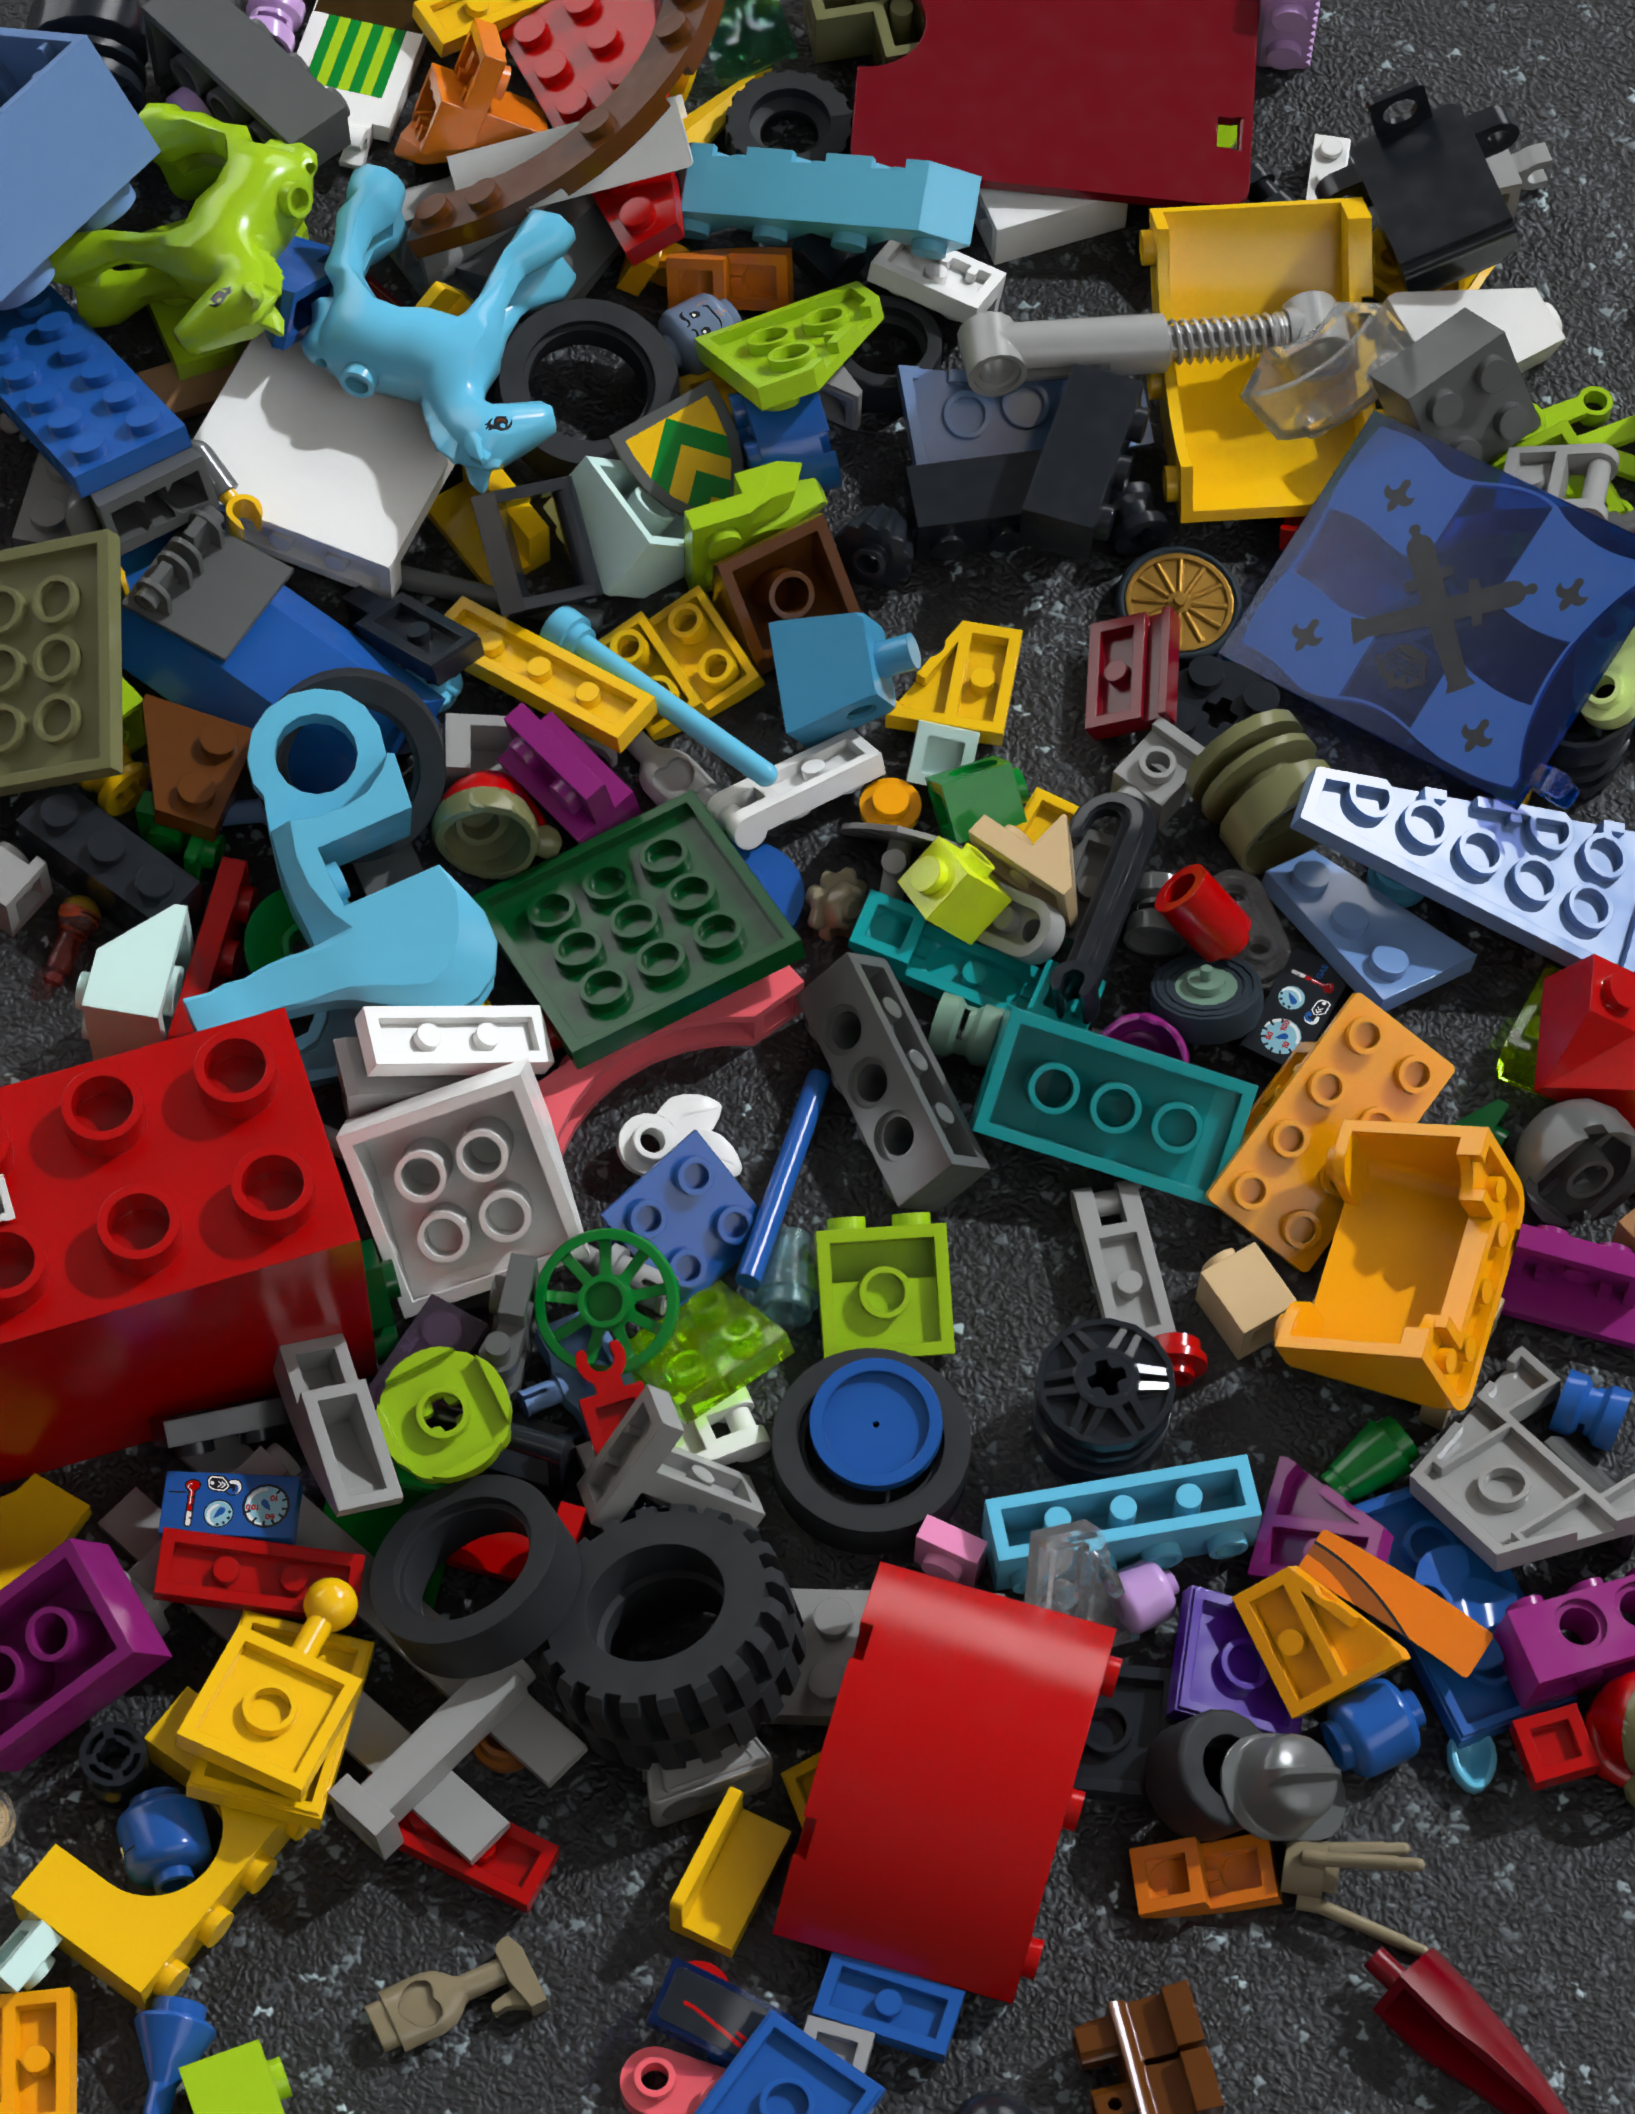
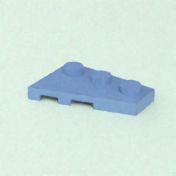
(1364, 933)

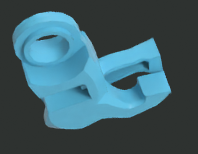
(393, 948)

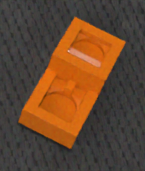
(744, 276)
(1204, 1878)

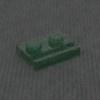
(749, 40)

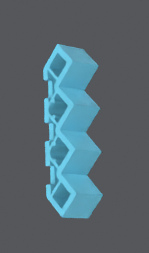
(834, 198)

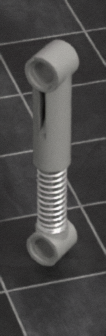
(1007, 353)

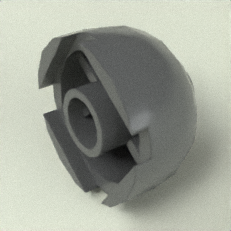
(1576, 1160)

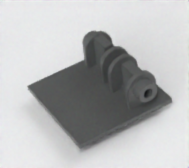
(207, 585)

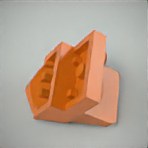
(468, 104)

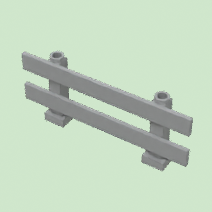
(406, 1768)

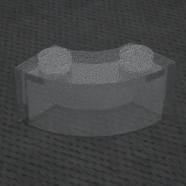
(1325, 374)

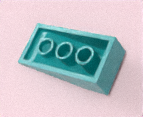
(1110, 1105)

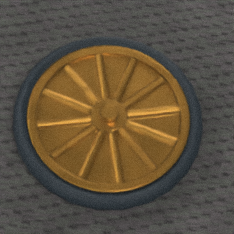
(1196, 589)

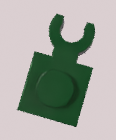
(381, 1288)

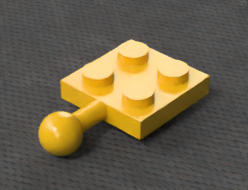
(276, 1706)

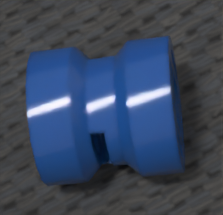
(1590, 1410)

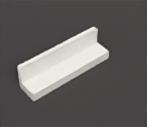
(656, 153)

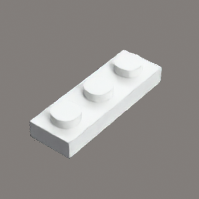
(451, 1039)

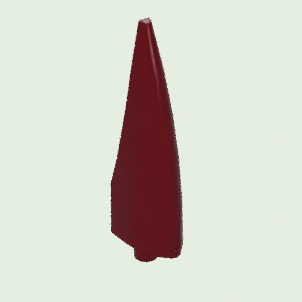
(1460, 2033)

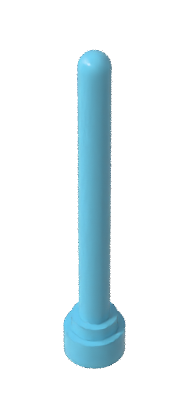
(574, 633)

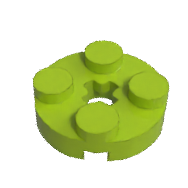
(480, 1430)

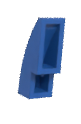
(303, 283)

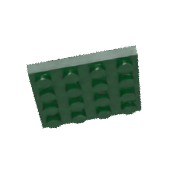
(638, 928)

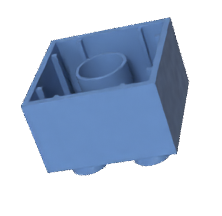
(63, 152)

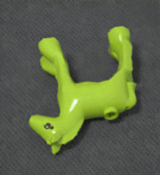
(225, 252)

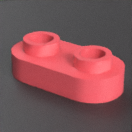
(686, 2087)

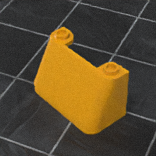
(1410, 1262)

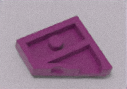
(1297, 1514)

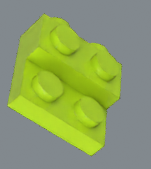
(885, 1286)

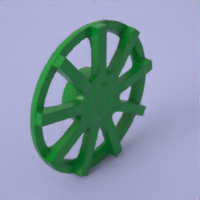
(607, 1299)

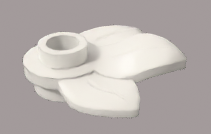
(670, 1126)

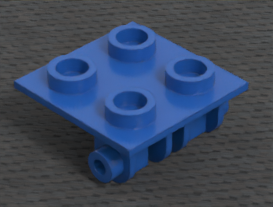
(689, 1212)

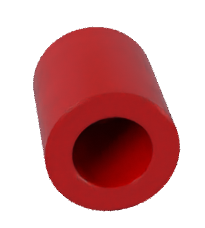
(1204, 914)

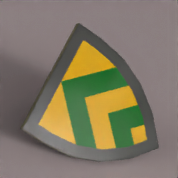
(683, 450)

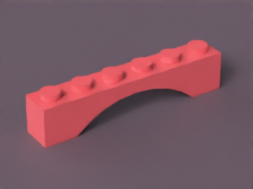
(732, 1021)

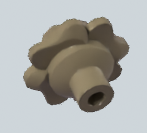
(836, 903)

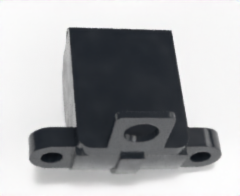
(1432, 187)

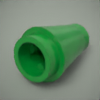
(1371, 1460)

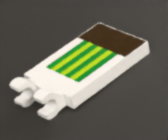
(370, 58)

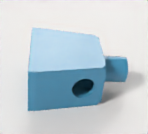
(837, 673)

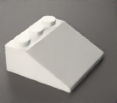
(462, 1183)

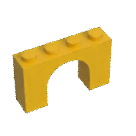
(147, 1941)

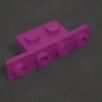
(1572, 1285)

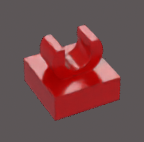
(1554, 1747)

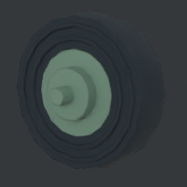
(1207, 999)

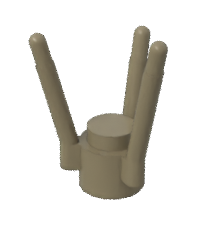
(1315, 1869)

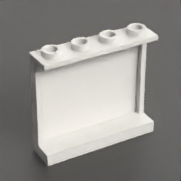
(333, 471)

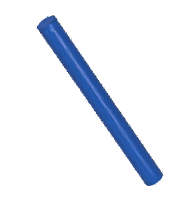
(783, 1179)

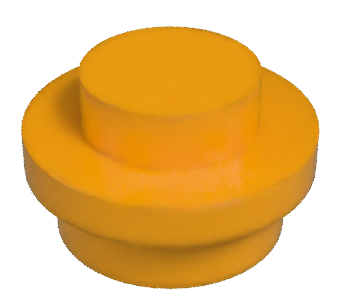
(890, 803)

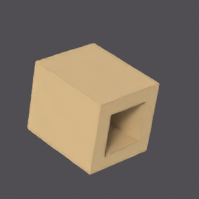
(1242, 1298)

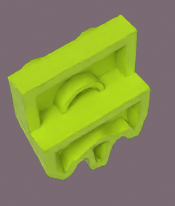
(762, 505)

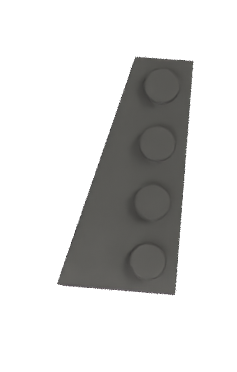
(244, 74)

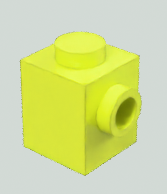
(955, 889)

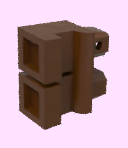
(1155, 2053)

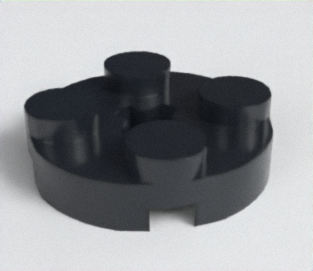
(1220, 686)

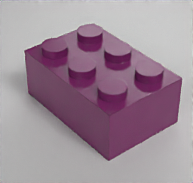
(68, 1647)

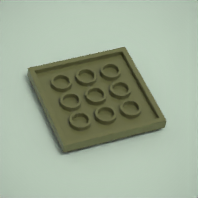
(60, 662)

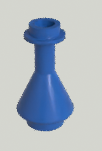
(170, 2038)

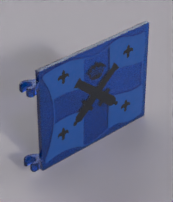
(1445, 611)

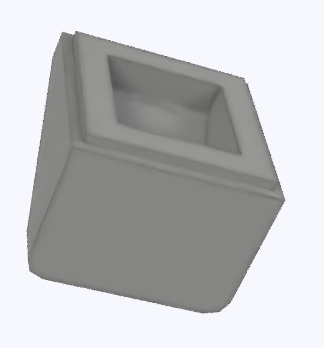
(842, 399)

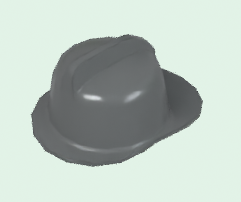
(1283, 1787)

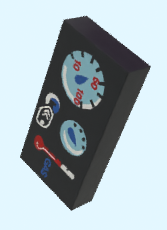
(1294, 1010)

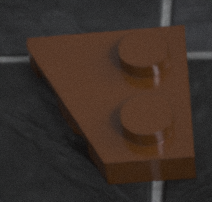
(192, 766)

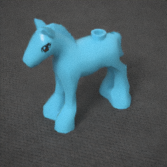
(432, 354)

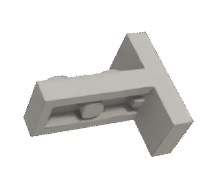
(646, 1461)

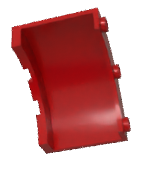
(946, 1782)

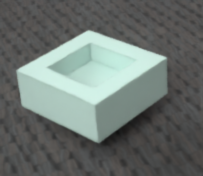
(939, 749)
(27, 1955)

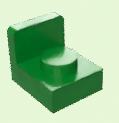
(199, 853)

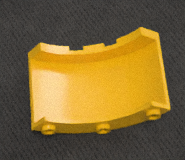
(1247, 263)

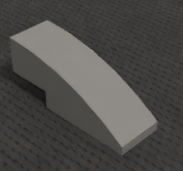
(336, 1425)

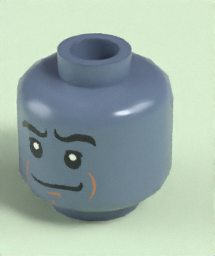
(692, 319)

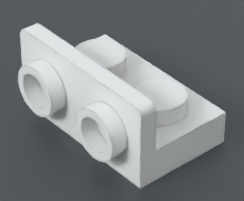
(951, 286)

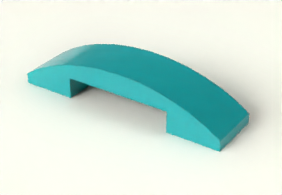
(941, 963)

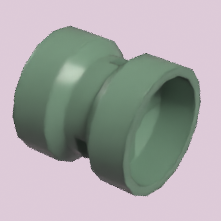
(978, 1034)

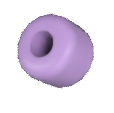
(1147, 1596)

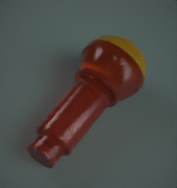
(77, 920)

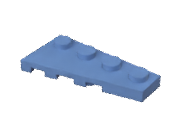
(955, 423)

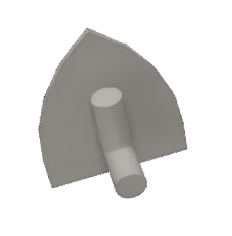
(899, 850)

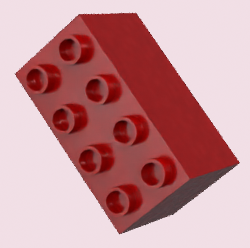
(166, 1240)

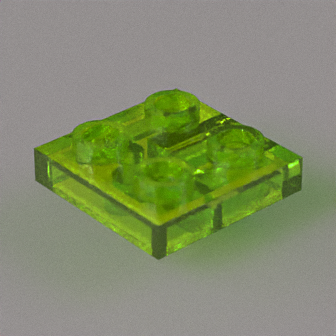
(714, 1350)

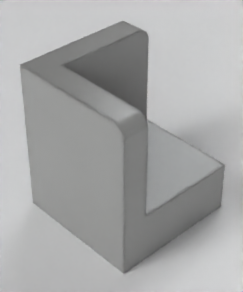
(473, 744)

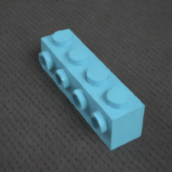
(1142, 1516)

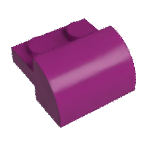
(565, 775)

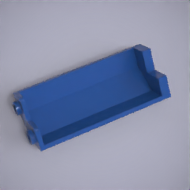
(277, 653)

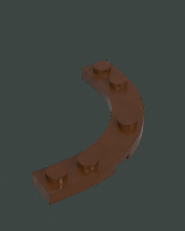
(600, 139)

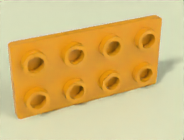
(1355, 1071)

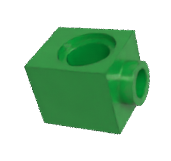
(977, 789)

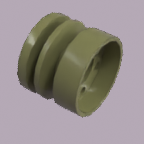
(1252, 786)

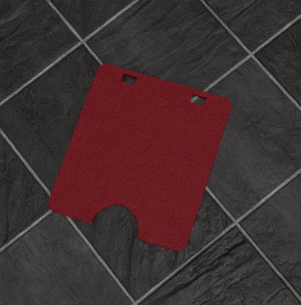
(1073, 98)

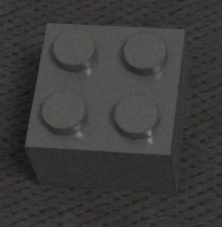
(1459, 388)

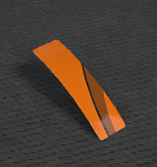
(1397, 1601)

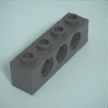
(892, 1083)

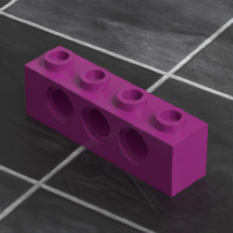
(1547, 1665)

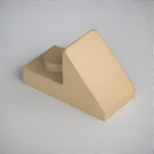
(1036, 868)

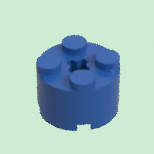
(788, 436)

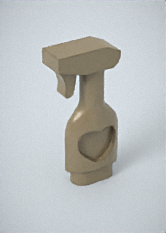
(434, 2001)

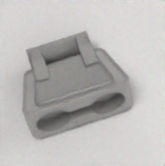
(702, 1786)

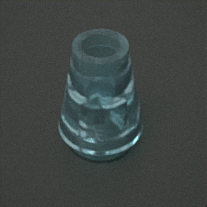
(789, 1280)

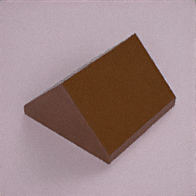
(781, 579)

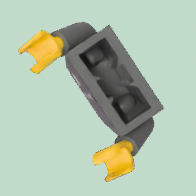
(162, 500)

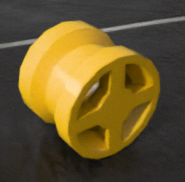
(120, 792)

